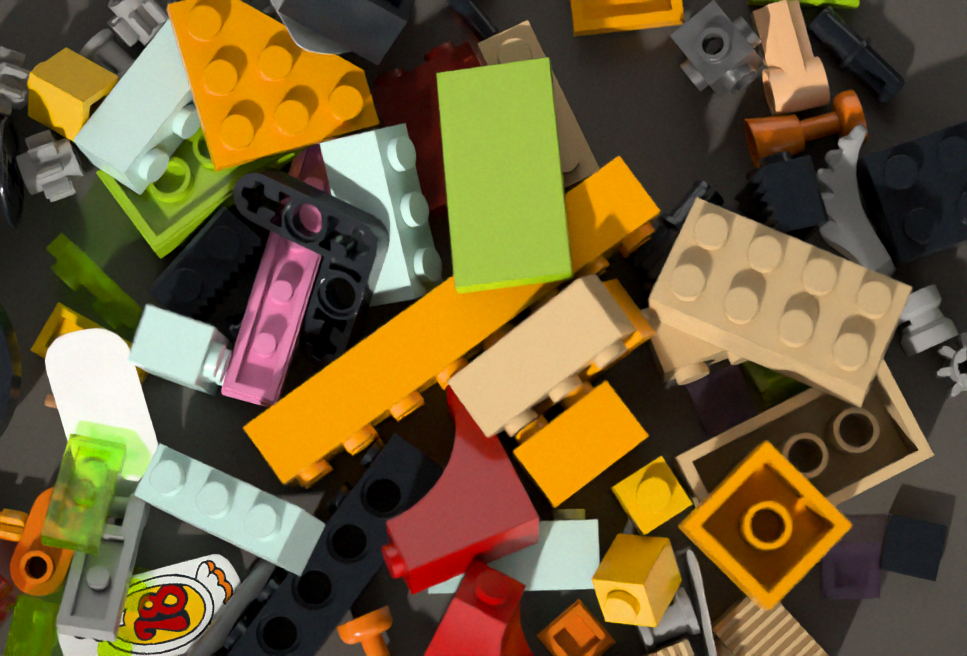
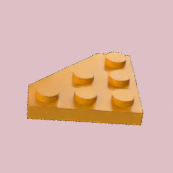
(259, 87)

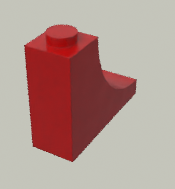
(468, 514)
(482, 617)

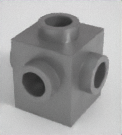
(718, 51)

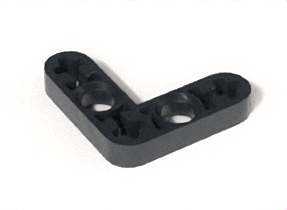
(339, 254)

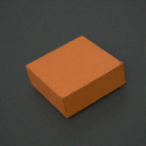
(576, 633)

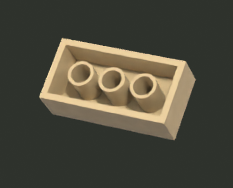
(778, 302)
(823, 438)

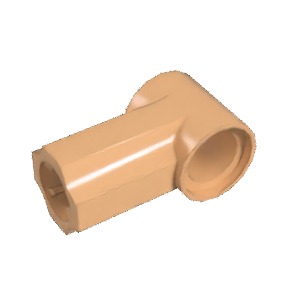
(791, 74)

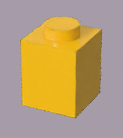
(67, 91)
(651, 496)
(637, 580)

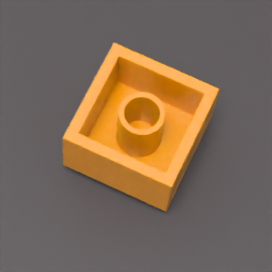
(578, 443)
(765, 526)

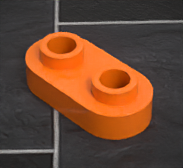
(30, 546)

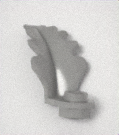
(848, 225)

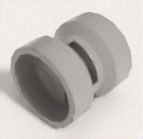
(923, 322)

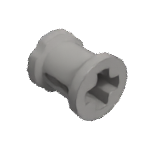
(107, 53)
(676, 621)

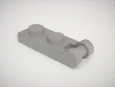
(100, 583)

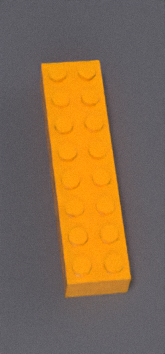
(437, 339)

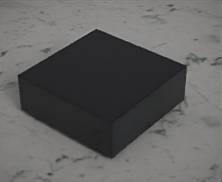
(912, 547)

